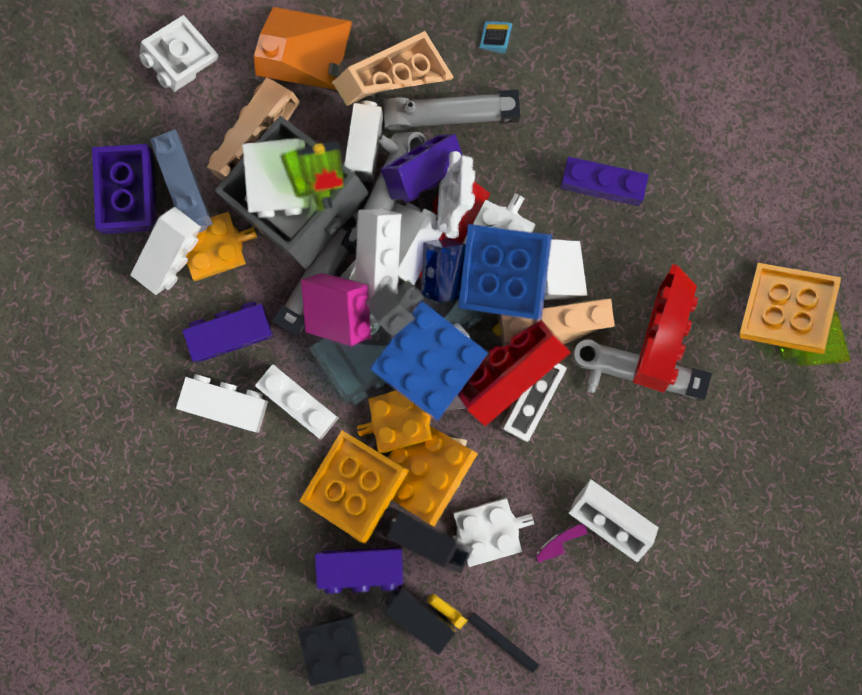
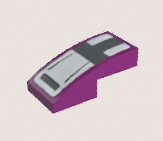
(554, 546)

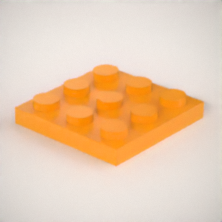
(790, 308)
(433, 474)
(353, 486)

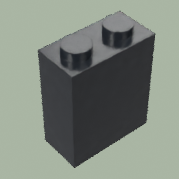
(429, 542)
(419, 619)

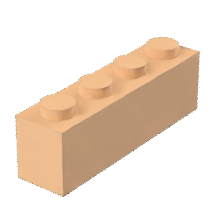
(399, 66)
(254, 120)
(565, 320)

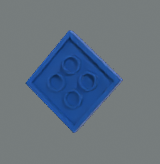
(505, 271)
(429, 361)

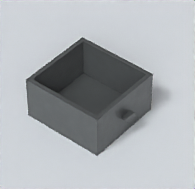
(320, 227)

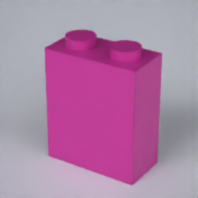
(336, 308)

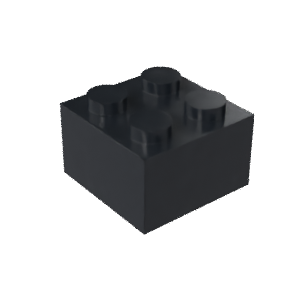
(332, 650)

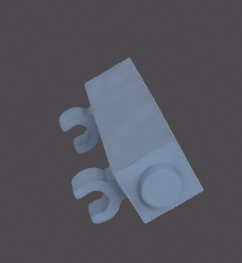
(181, 178)

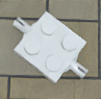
(455, 193)
(503, 217)
(490, 530)

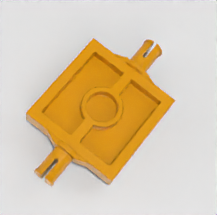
(218, 248)
(396, 422)

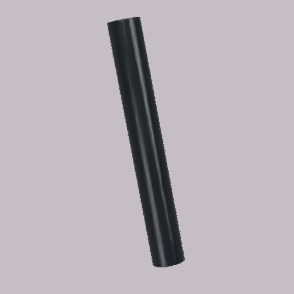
(503, 642)

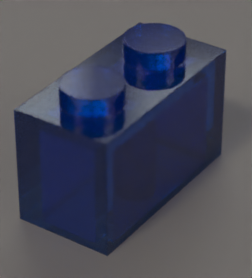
(442, 269)

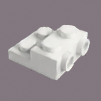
(176, 53)

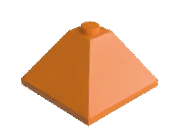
(301, 47)

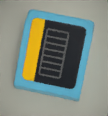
(496, 36)

